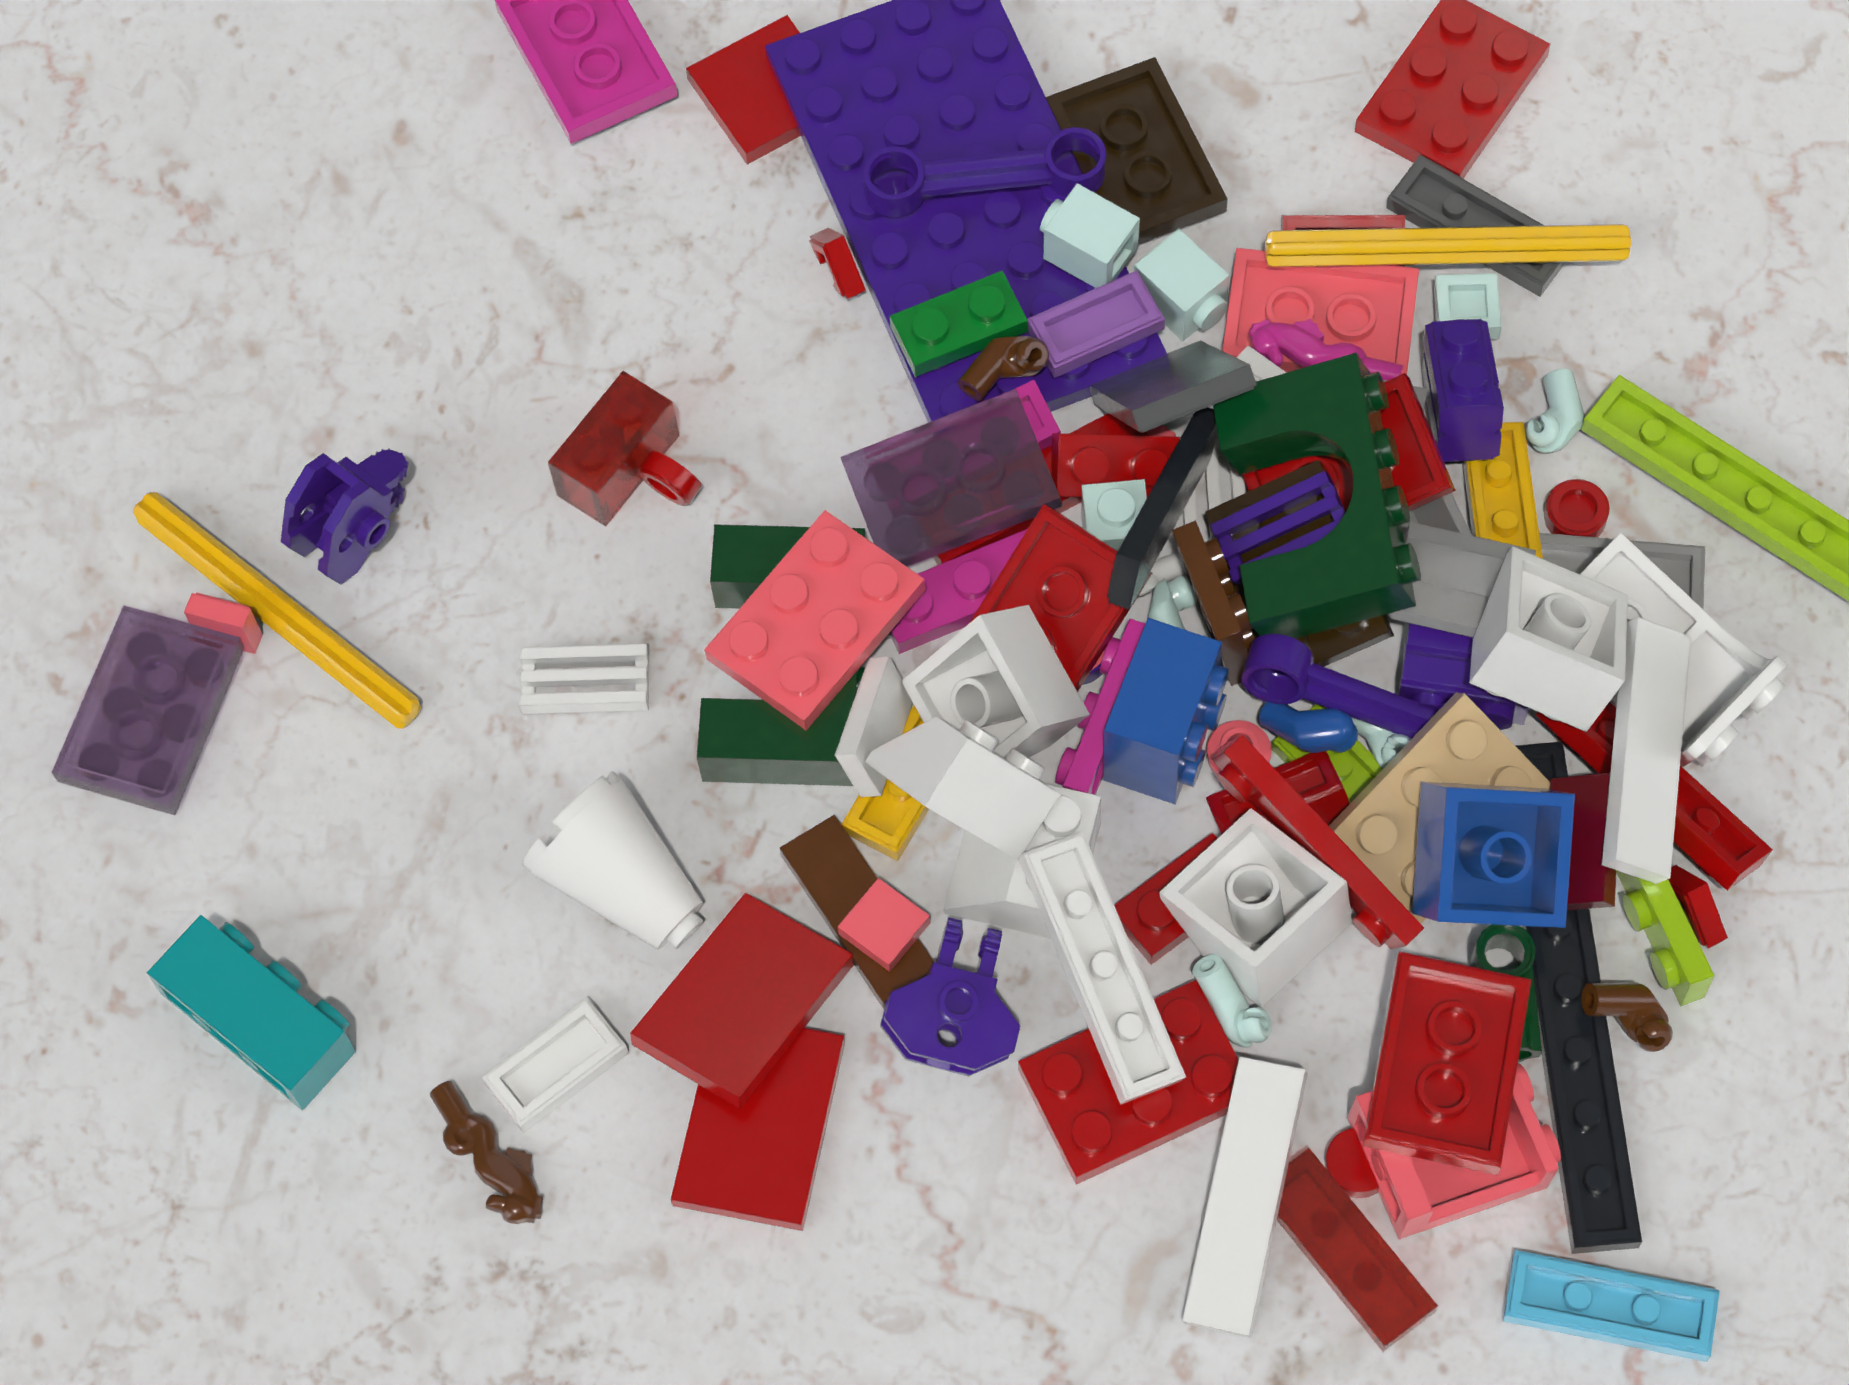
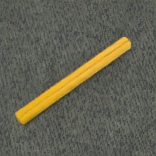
(1447, 245)
(277, 610)

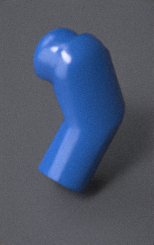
(1310, 729)

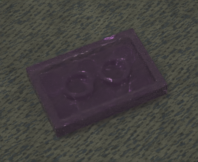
(952, 480)
(148, 710)

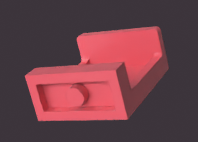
(1431, 1193)

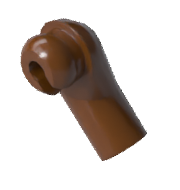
(1003, 359)
(1635, 1010)

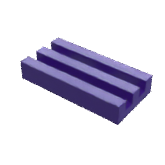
(1271, 506)

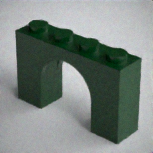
(1363, 562)
(748, 736)

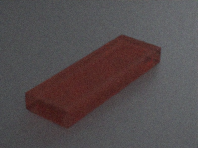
(1350, 1253)

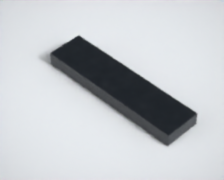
(1162, 508)

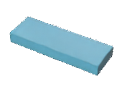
(1611, 1305)

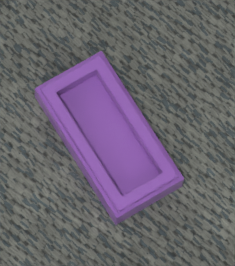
(1097, 323)

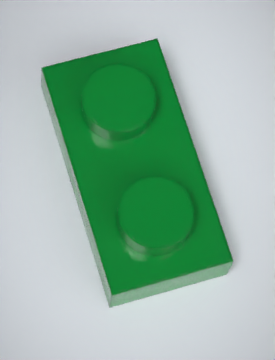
(958, 323)

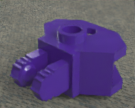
(344, 509)
(956, 1004)

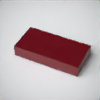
(1589, 881)

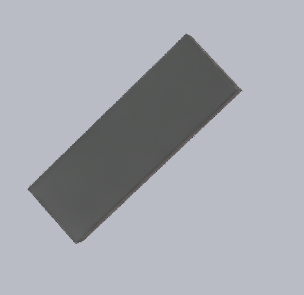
(1440, 198)

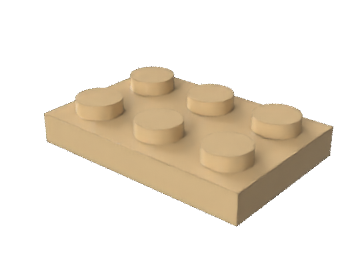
(1452, 747)

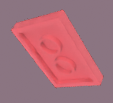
(1348, 303)
(815, 619)

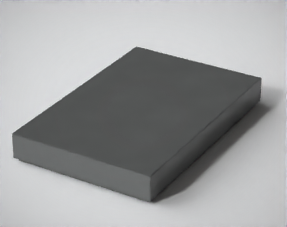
(1173, 386)

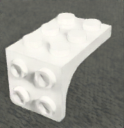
(1722, 671)

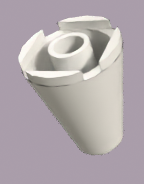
(617, 866)

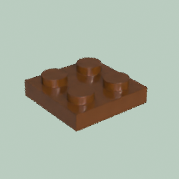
(1216, 597)

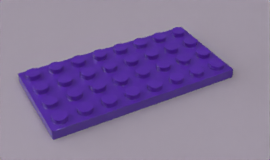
(945, 87)

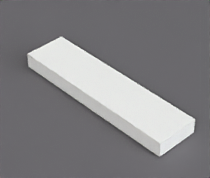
(1647, 752)
(1101, 967)
(1245, 1197)

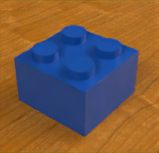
(1164, 712)
(1493, 854)

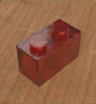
(603, 454)

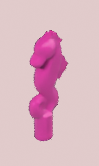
(1305, 346)

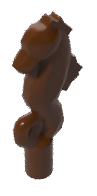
(504, 1172)

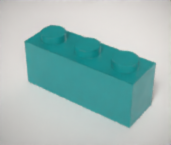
(253, 1010)

